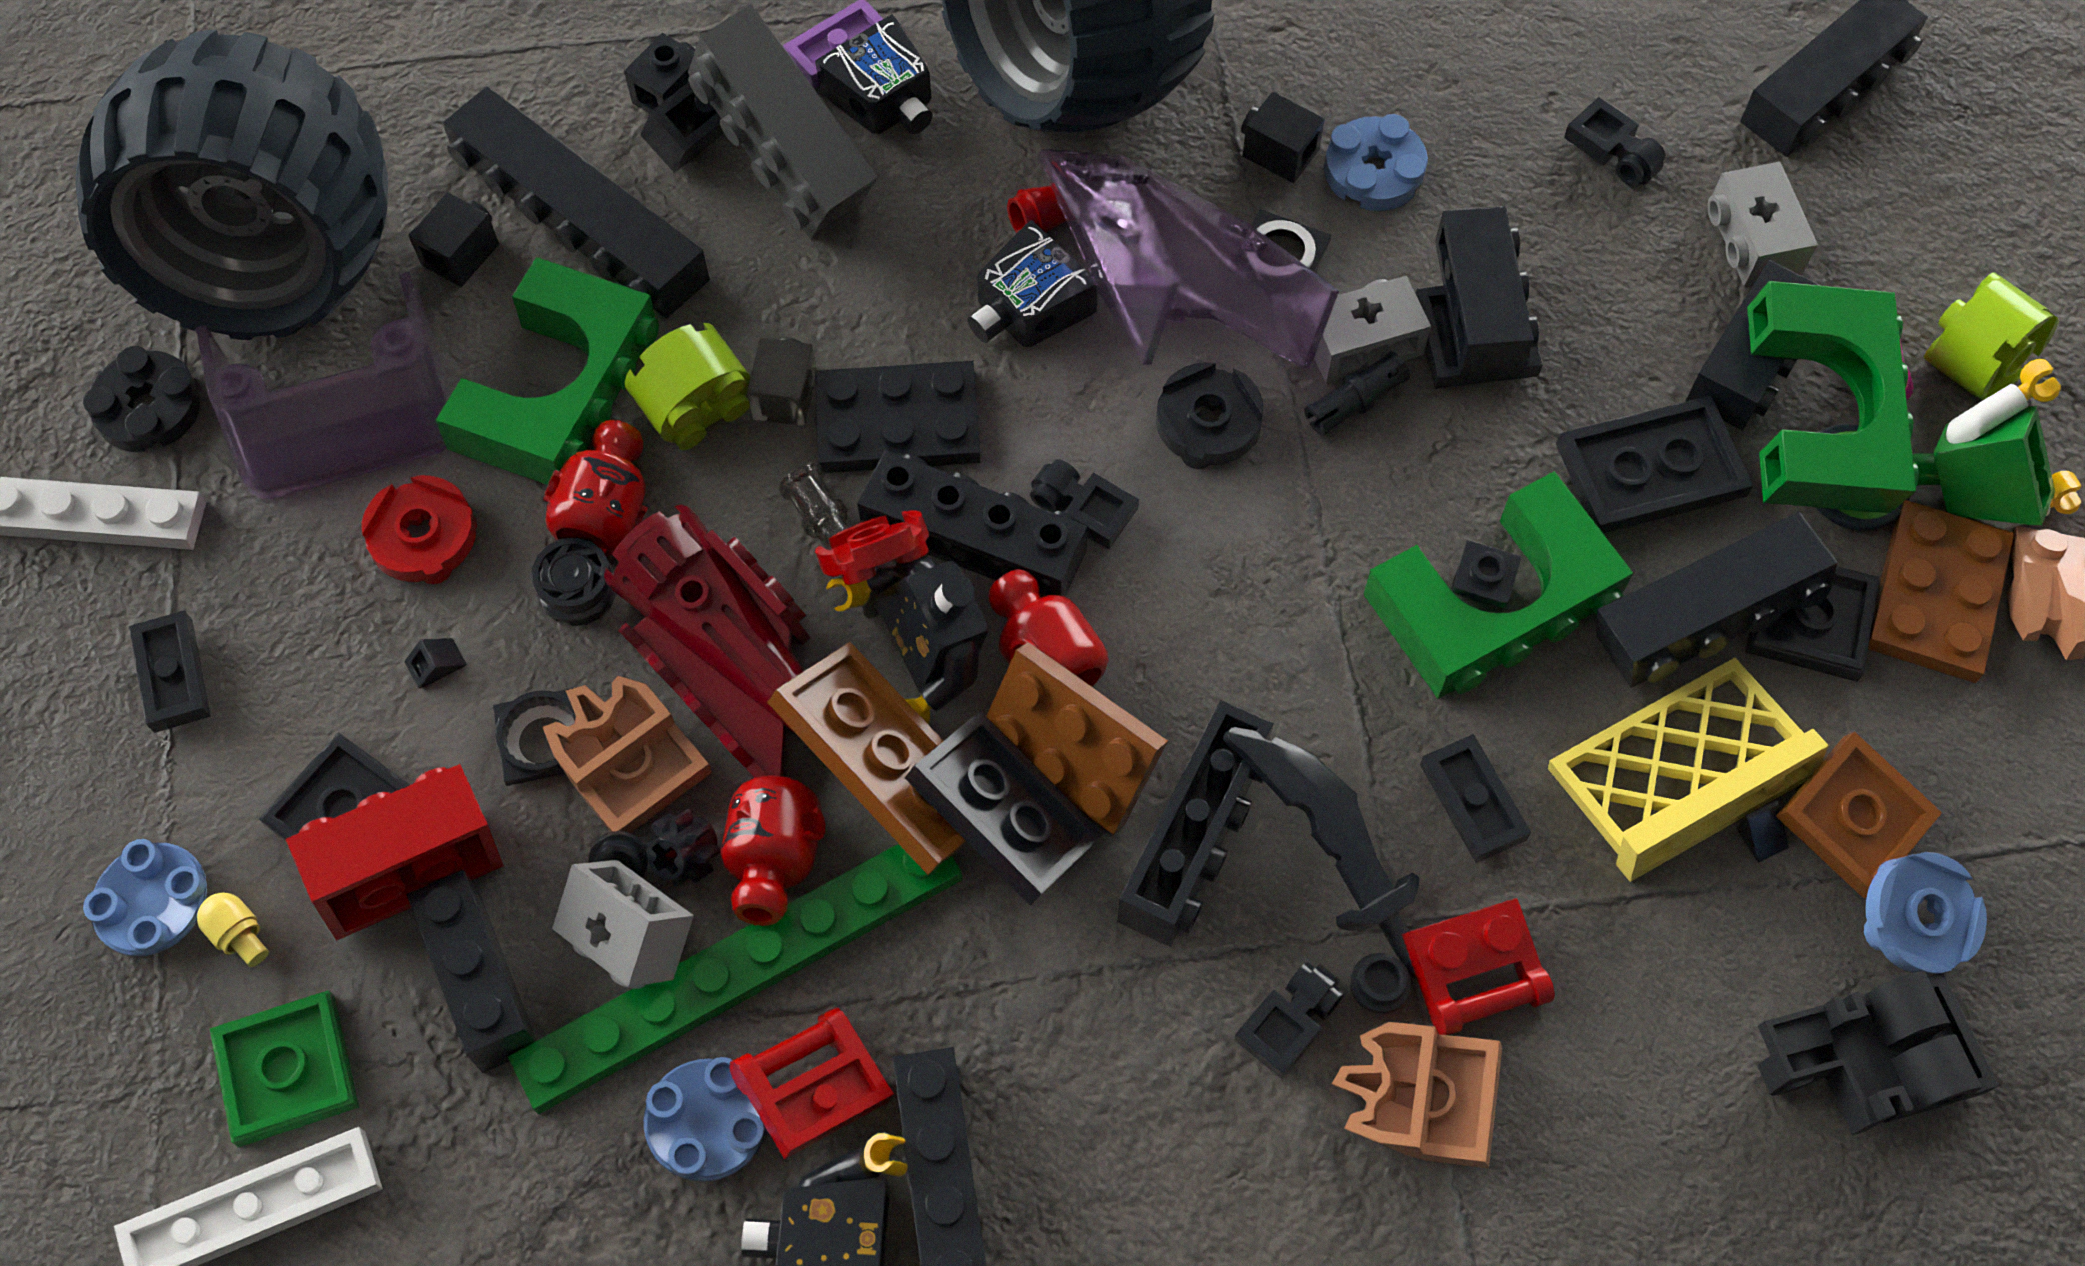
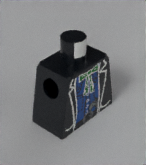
(878, 79)
(1031, 290)

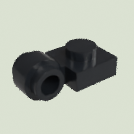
(1607, 133)
(1096, 504)
(1281, 1029)

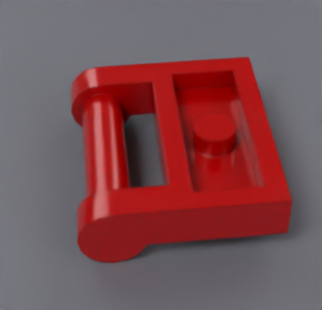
(1470, 947)
(820, 1098)

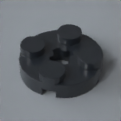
(130, 376)
(1206, 442)

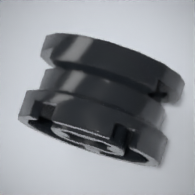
(572, 581)

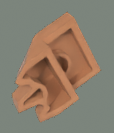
(2049, 588)
(625, 754)
(1426, 1093)

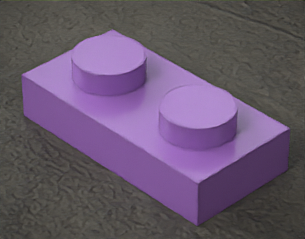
(829, 35)

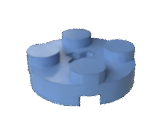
(1377, 138)
(1894, 921)

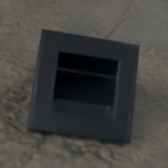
(433, 660)
(1764, 832)

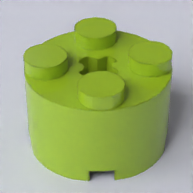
(1990, 337)
(689, 384)

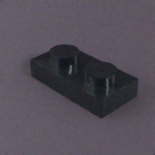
(169, 671)
(1475, 798)

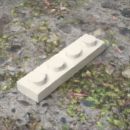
(100, 513)
(252, 1204)

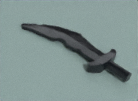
(1338, 829)

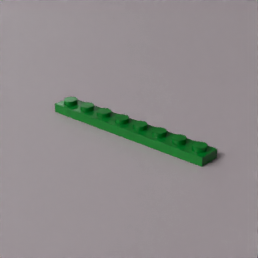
(725, 976)

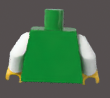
(1997, 460)

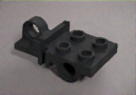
(1880, 1051)

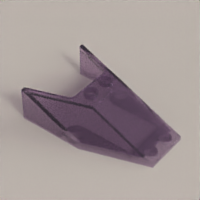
(1179, 257)

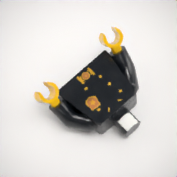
(931, 622)
(833, 1212)

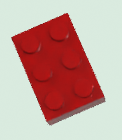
(390, 846)

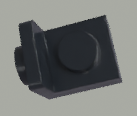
(1486, 574)

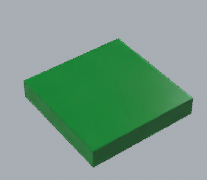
(283, 1068)

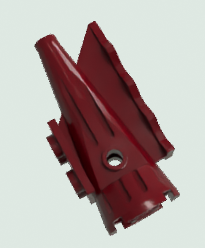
(712, 630)

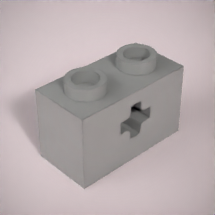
(1761, 221)
(1371, 324)
(622, 923)

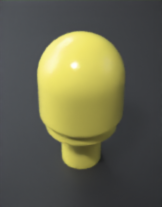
(231, 927)

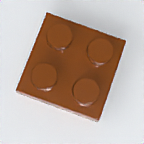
(1858, 812)

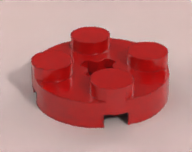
(871, 544)
(428, 556)

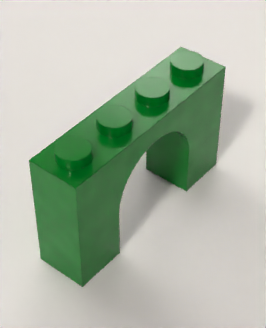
(1860, 341)
(543, 432)
(1458, 643)

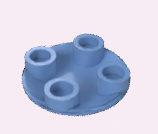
(147, 898)
(701, 1122)

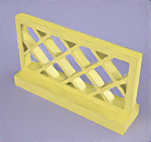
(1705, 810)

